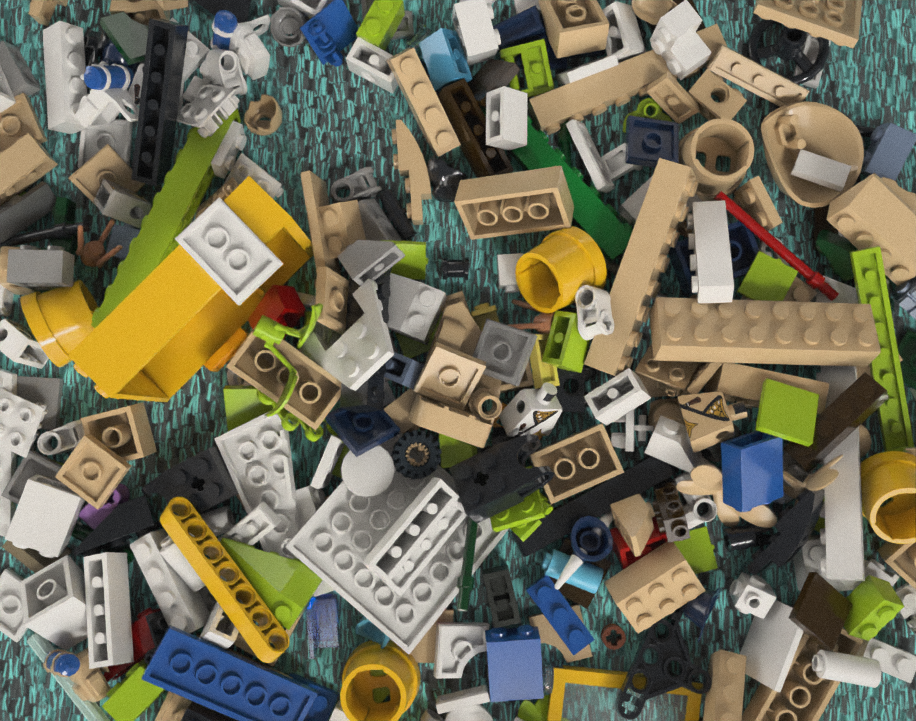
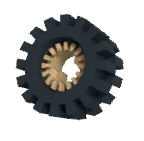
(423, 443)

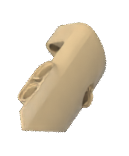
(471, 424)

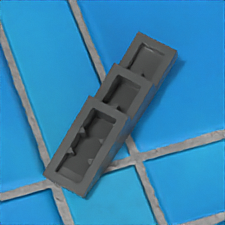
(25, 210)

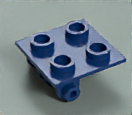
(330, 32)

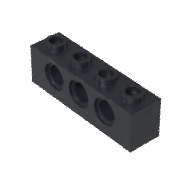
(572, 401)

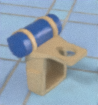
(88, 683)

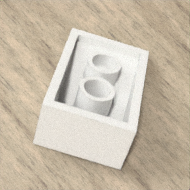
(414, 308)

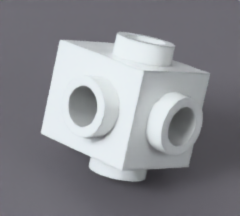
(752, 595)

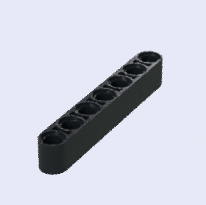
(596, 502)

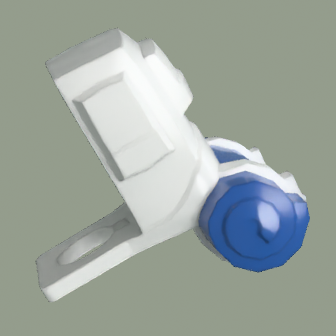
(242, 41)
(106, 96)

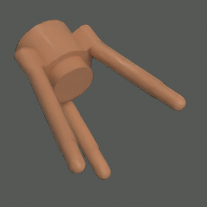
(93, 252)
(541, 323)

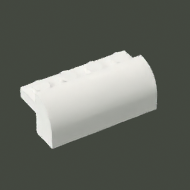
(416, 536)

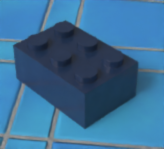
(742, 248)

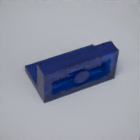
(322, 623)

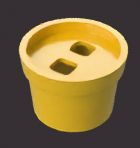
(558, 268)
(60, 319)
(884, 477)
(358, 683)

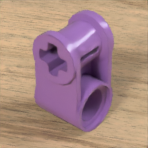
(94, 517)

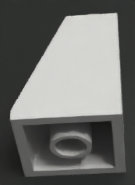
(56, 603)

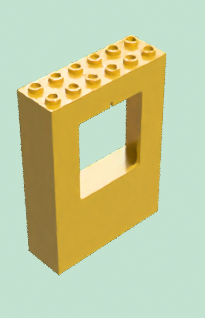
(181, 313)

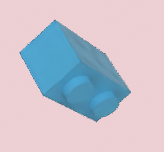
(444, 58)

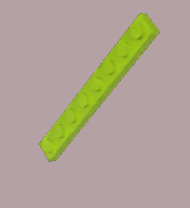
(886, 367)

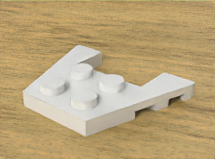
(360, 348)

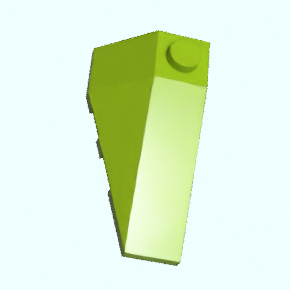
(280, 581)

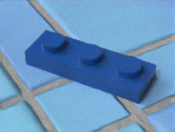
(560, 614)

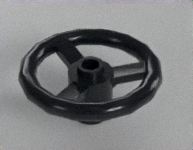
(788, 48)

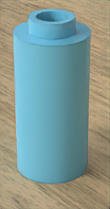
(585, 577)

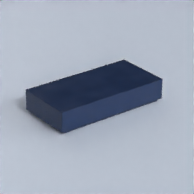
(520, 28)

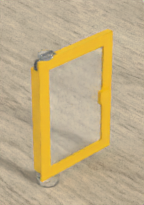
(592, 695)

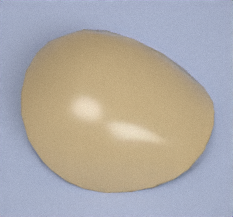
(815, 130)

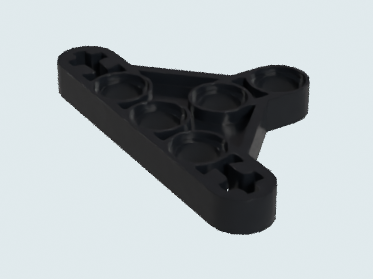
(657, 677)

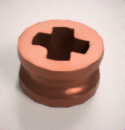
(619, 640)

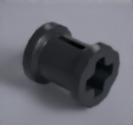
(455, 268)

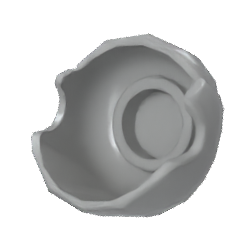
(287, 21)

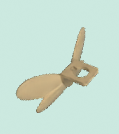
(818, 480)
(708, 481)

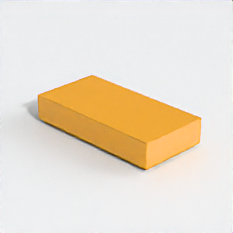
(226, 351)

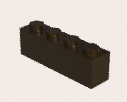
(470, 129)
(839, 421)

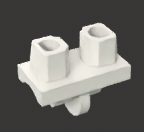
(626, 440)

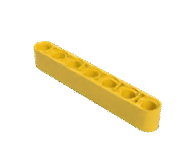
(224, 591)

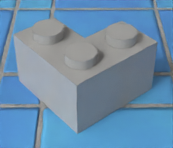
(40, 268)

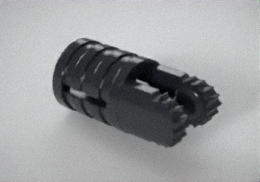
(745, 536)

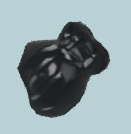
(444, 179)

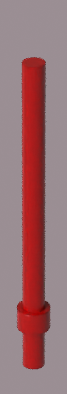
(813, 279)

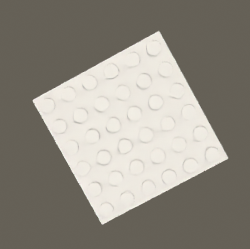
(352, 525)

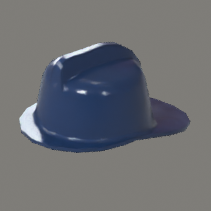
(700, 608)

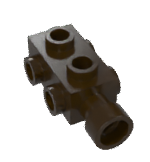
(670, 511)

